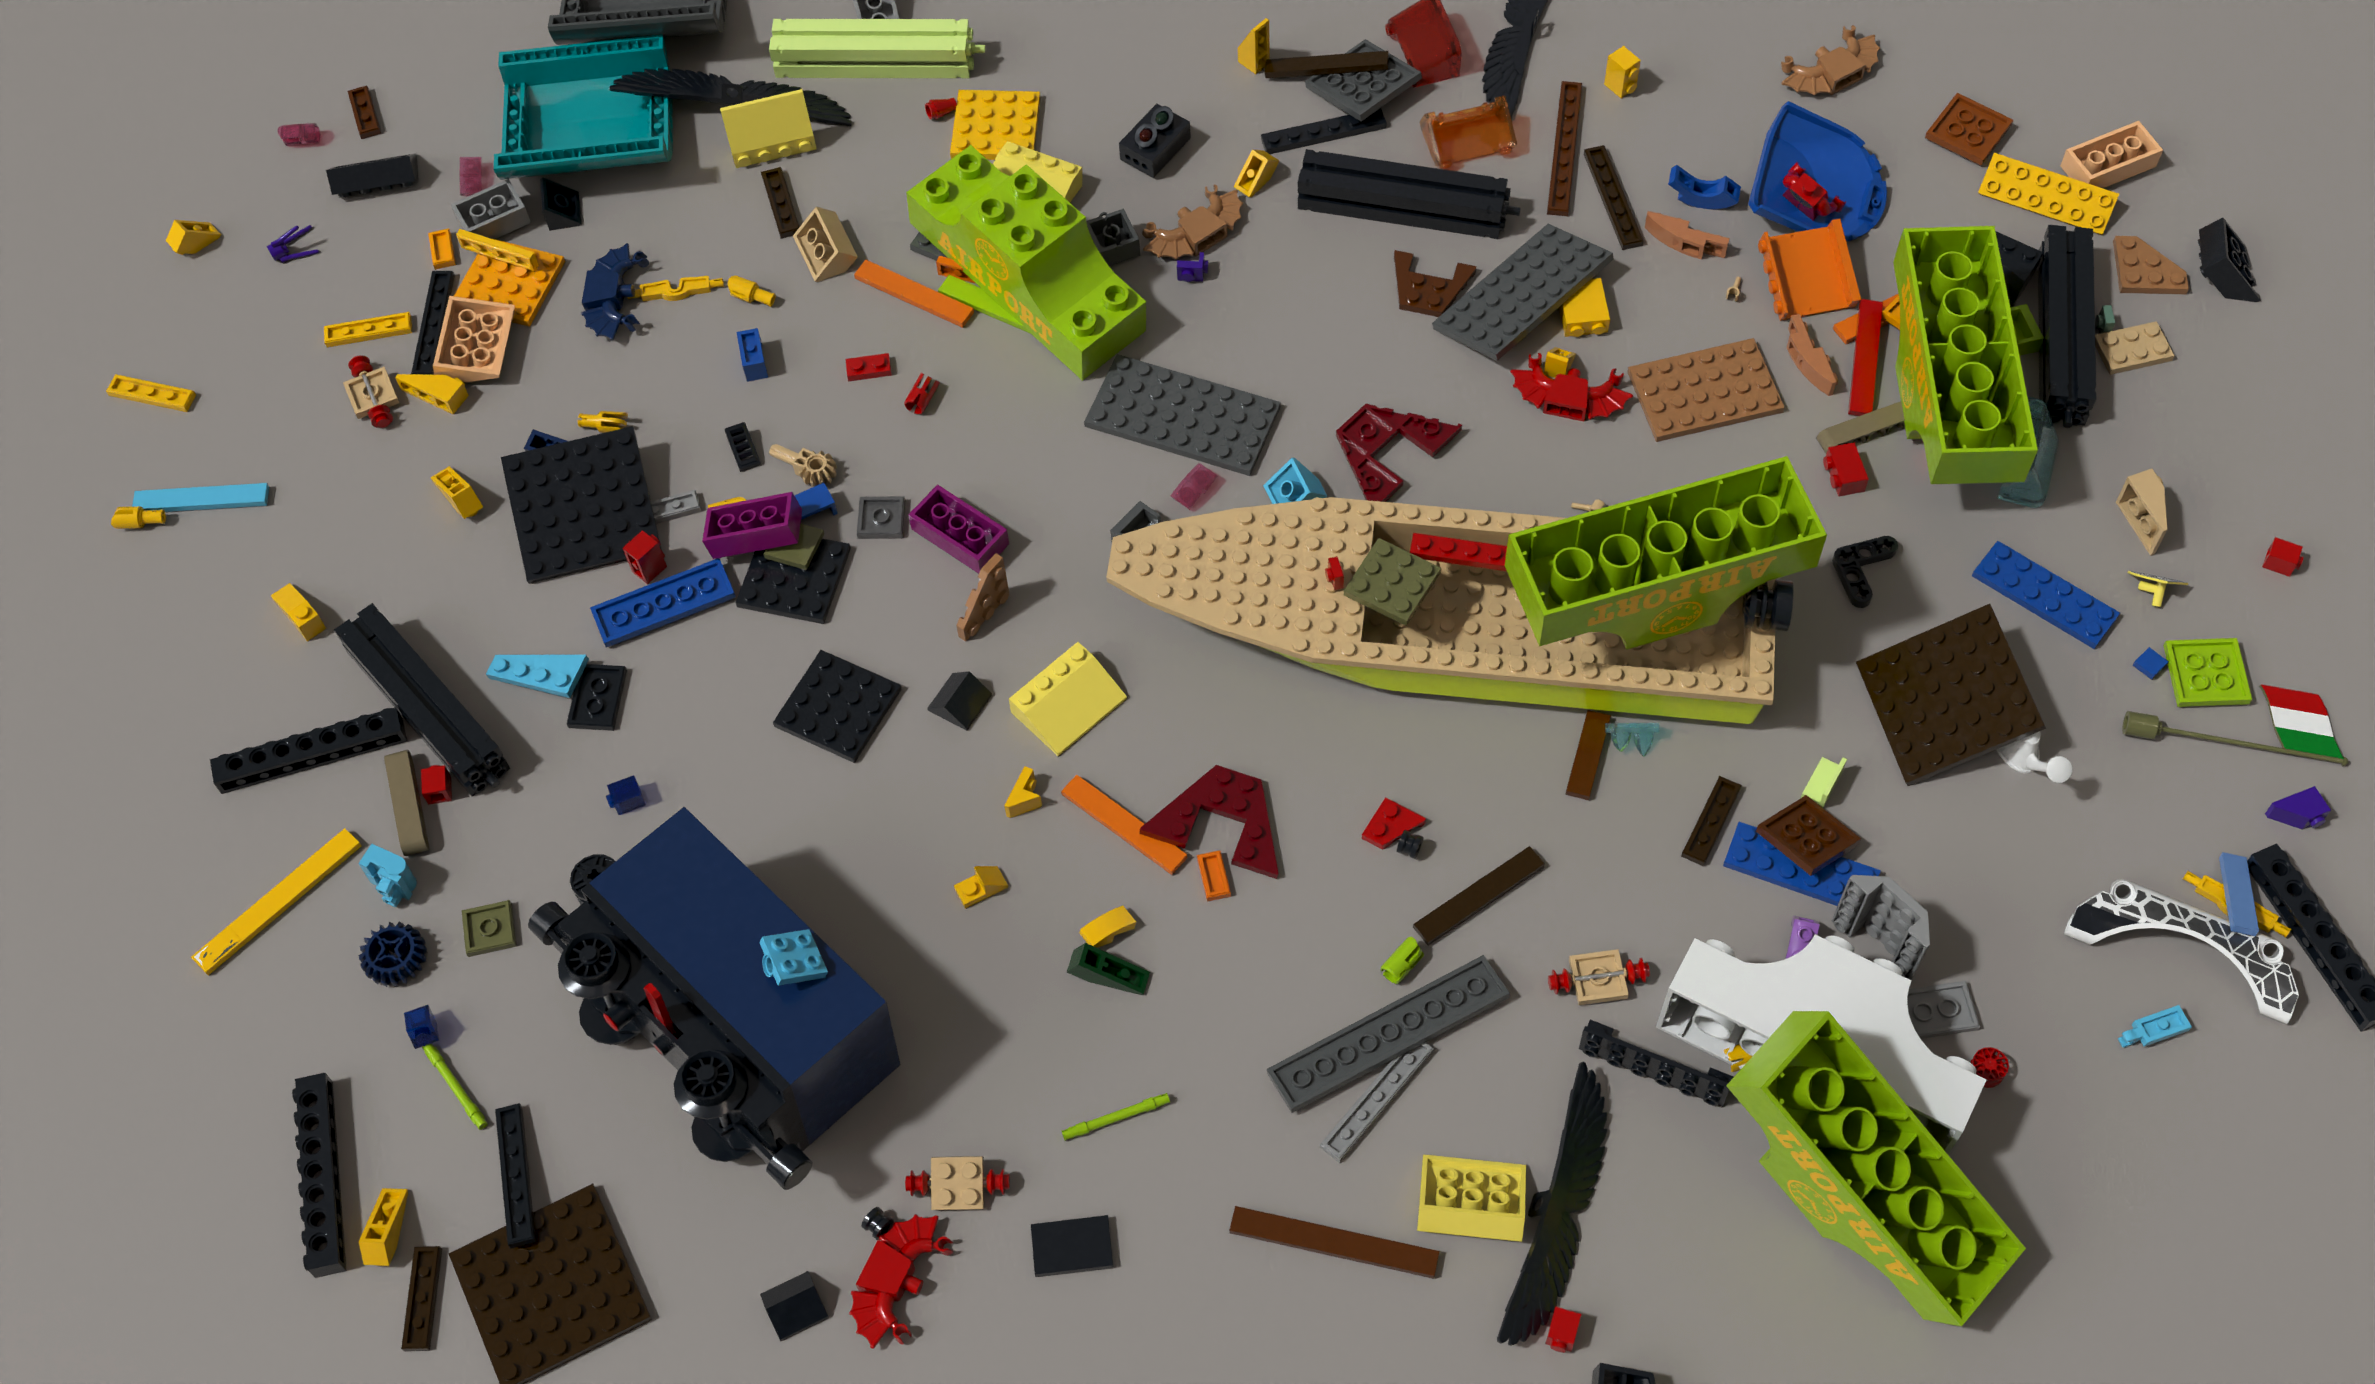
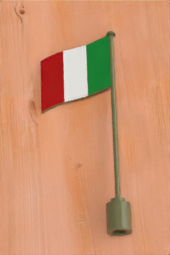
(2296, 716)

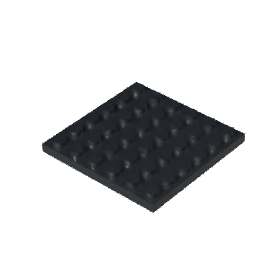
(578, 503)

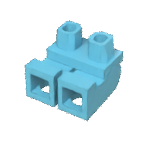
(389, 873)

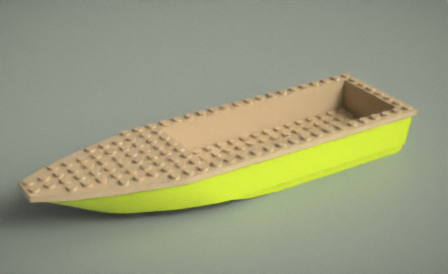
(1265, 583)

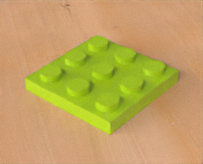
(2207, 672)

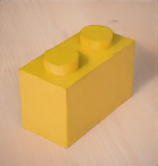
(1622, 72)

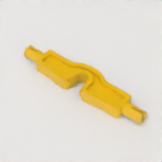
(687, 287)
(2214, 892)

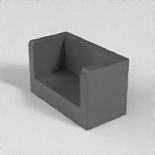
(1137, 518)

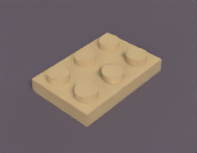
(2133, 348)

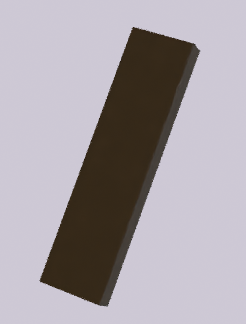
(780, 202)
(1711, 821)
(422, 1298)

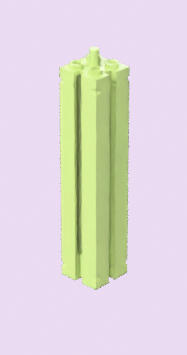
(872, 48)

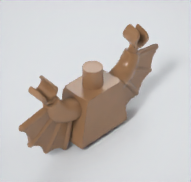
(1834, 68)
(1196, 229)

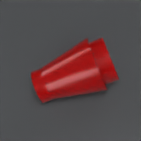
(939, 107)

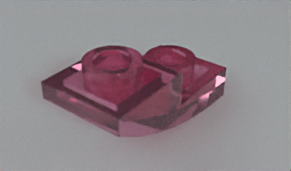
(470, 175)
(1193, 485)

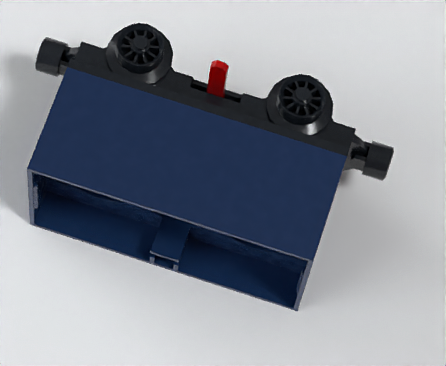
(678, 957)

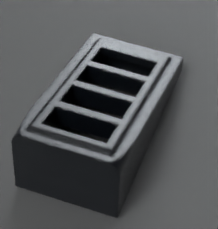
(739, 433)

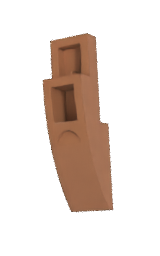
(1678, 236)
(1808, 359)

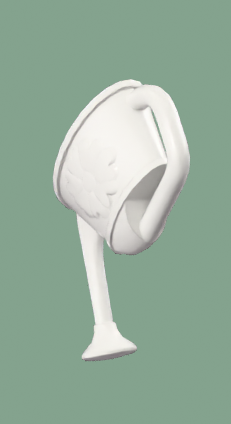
(2025, 756)

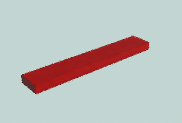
(1865, 357)

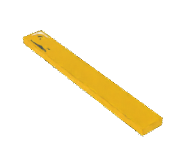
(276, 901)

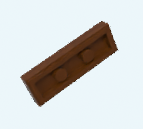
(364, 112)

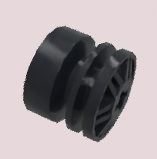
(1770, 605)
(586, 871)

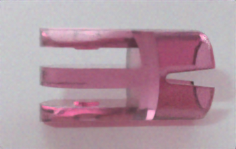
(299, 134)

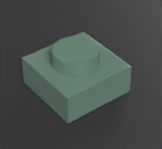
(2105, 320)

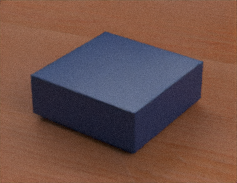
(2150, 663)

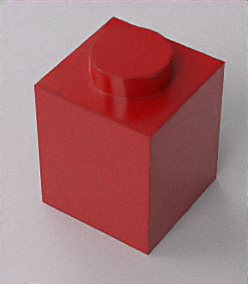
(2283, 557)
(436, 784)
(1563, 1330)

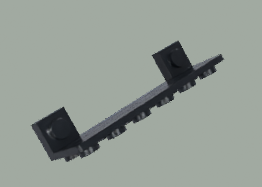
(1710, 1087)

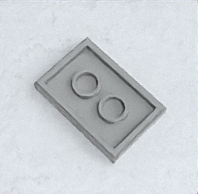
(1942, 1010)

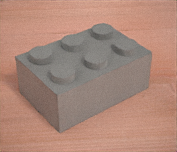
(492, 211)

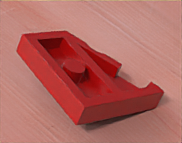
(1390, 823)

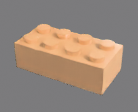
(2112, 156)

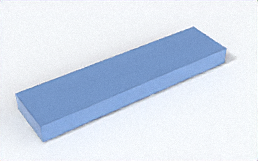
(2238, 894)

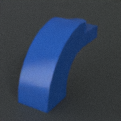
(1703, 193)

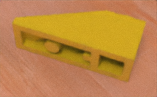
(1255, 48)
(437, 390)
(457, 492)
(299, 611)
(383, 1227)

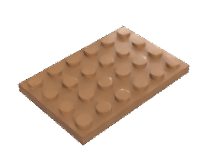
(1705, 389)

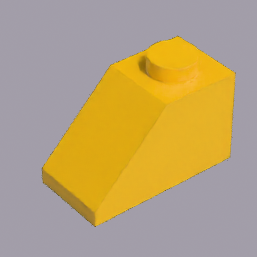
(1256, 172)
(191, 236)

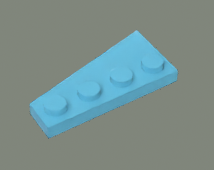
(539, 672)

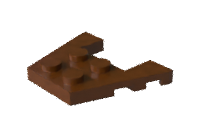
(1428, 293)

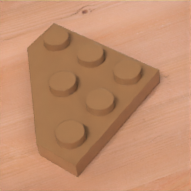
(2145, 269)
(982, 602)

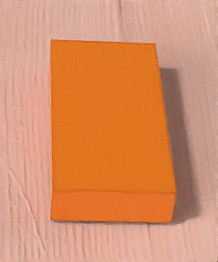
(1213, 875)

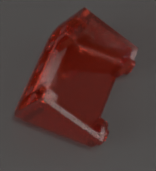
(1427, 41)

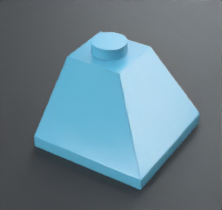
(1293, 484)

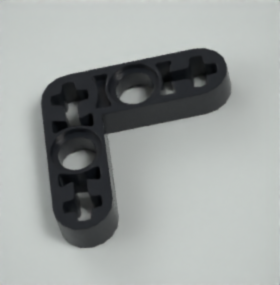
(1854, 564)

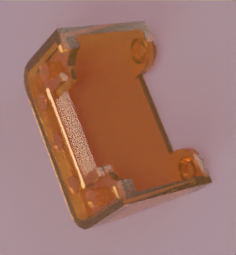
(1469, 133)

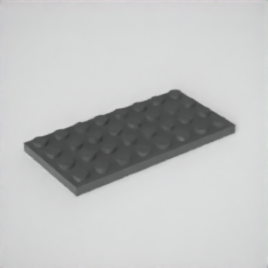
(1522, 291)
(1183, 414)

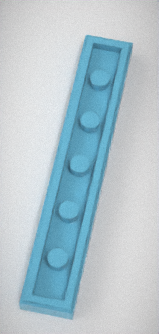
(203, 497)

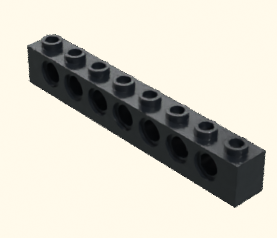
(298, 759)
(2305, 931)
(332, 1257)

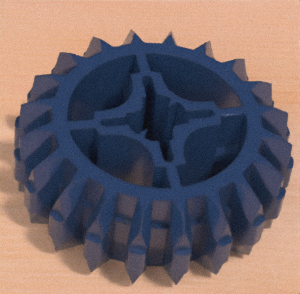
(387, 967)

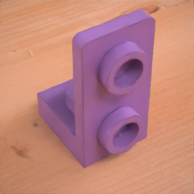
(1802, 934)

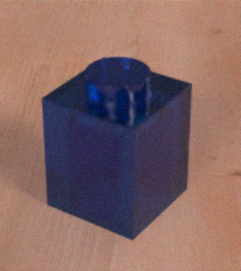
(625, 795)
(421, 1026)

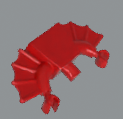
(1569, 394)
(890, 1273)

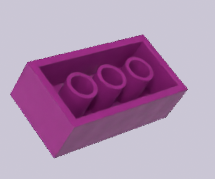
(752, 525)
(958, 528)

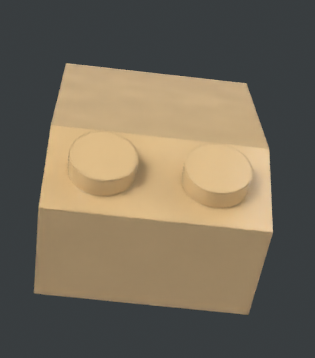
(2145, 507)

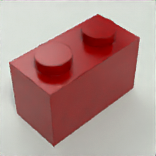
(1845, 469)
(645, 556)

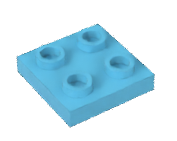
(792, 957)

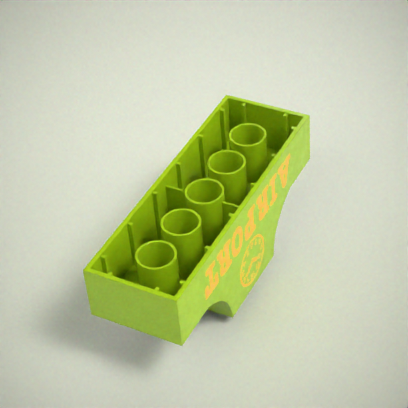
(1029, 257)
(1961, 357)
(1665, 557)
(1872, 1169)

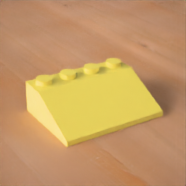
(768, 128)
(1060, 174)
(1066, 699)
(1472, 1198)

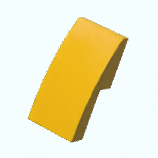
(1105, 927)

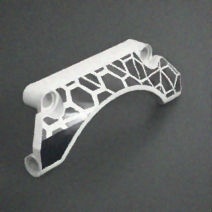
(2144, 908)

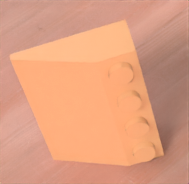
(473, 339)

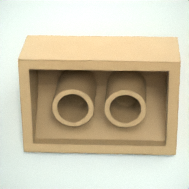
(824, 244)

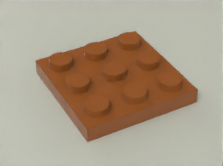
(1969, 128)

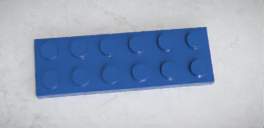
(2046, 594)
(662, 602)
(1760, 859)

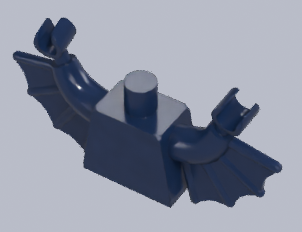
(606, 292)

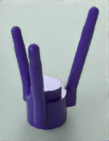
(279, 249)

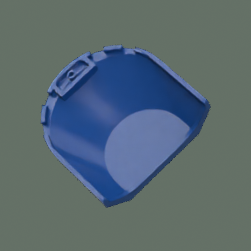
(1832, 159)

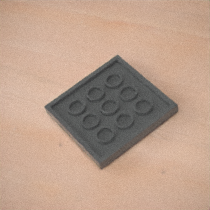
(1366, 91)

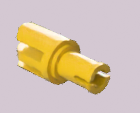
(749, 291)
(604, 421)
(136, 517)

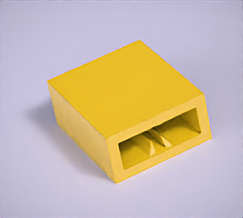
(1586, 311)

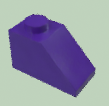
(2300, 809)

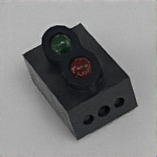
(1155, 140)

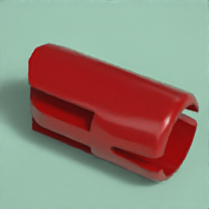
(920, 396)

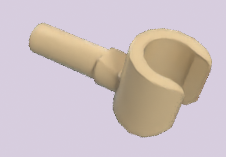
(1734, 289)
(1597, 504)

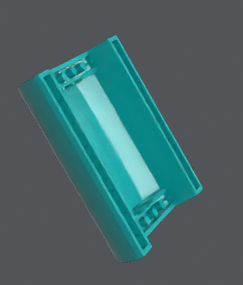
(568, 119)

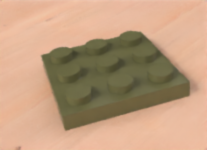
(1392, 581)

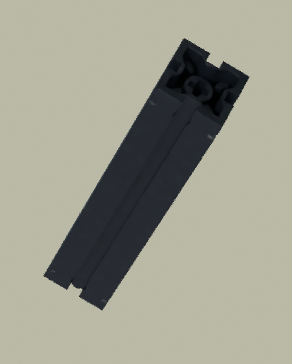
(1404, 194)
(2067, 324)
(423, 700)

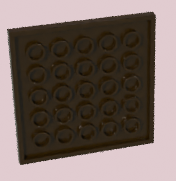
(1950, 695)
(552, 1295)

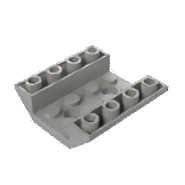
(1888, 916)

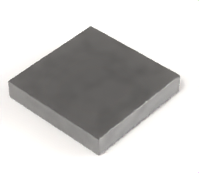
(881, 517)

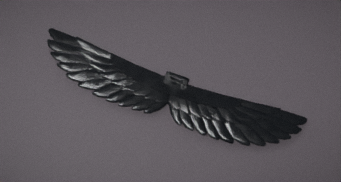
(1510, 50)
(711, 88)
(1556, 1236)

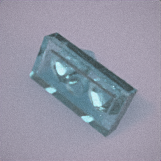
(1642, 733)

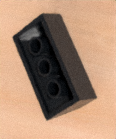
(373, 174)

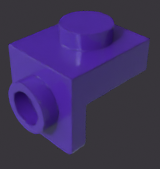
(1192, 270)

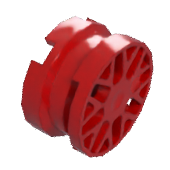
(1990, 1066)

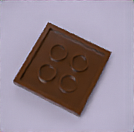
(1808, 835)

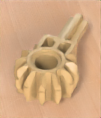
(807, 464)

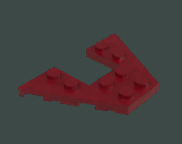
(1373, 429)
(1230, 796)

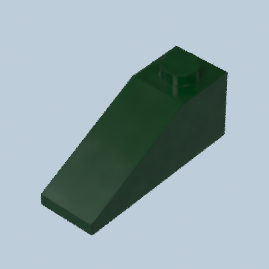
(1107, 970)

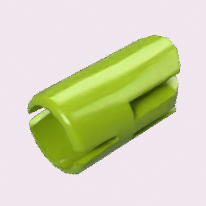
(1402, 960)

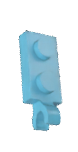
(2156, 1027)

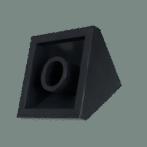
(559, 205)
(960, 699)
(794, 1306)

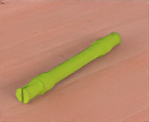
(470, 1108)
(1085, 1127)

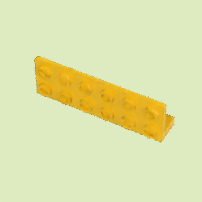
(2048, 193)

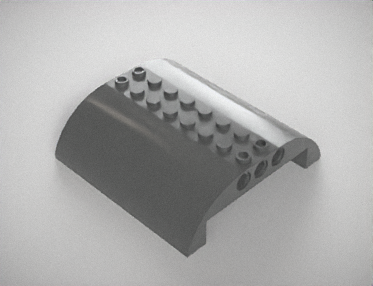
(620, 19)

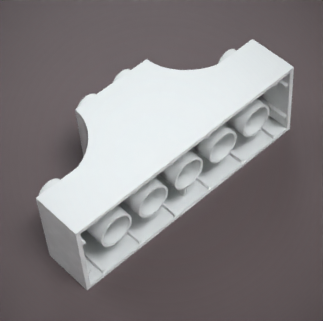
(1733, 1002)

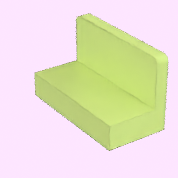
(1824, 780)

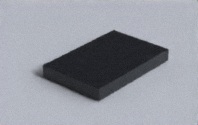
(597, 697)
(1071, 1246)

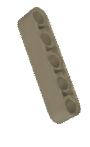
(1862, 426)
(406, 803)

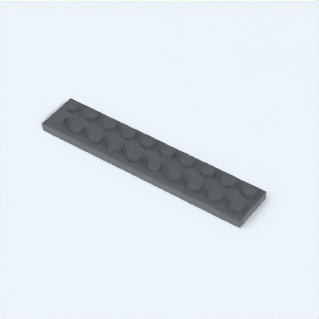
(1387, 1033)

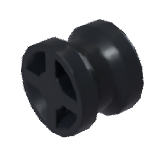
(1410, 844)
(877, 1222)

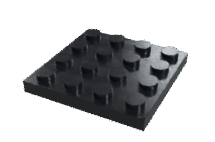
(792, 590)
(837, 706)

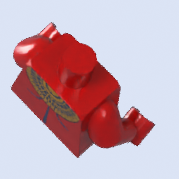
(1808, 194)

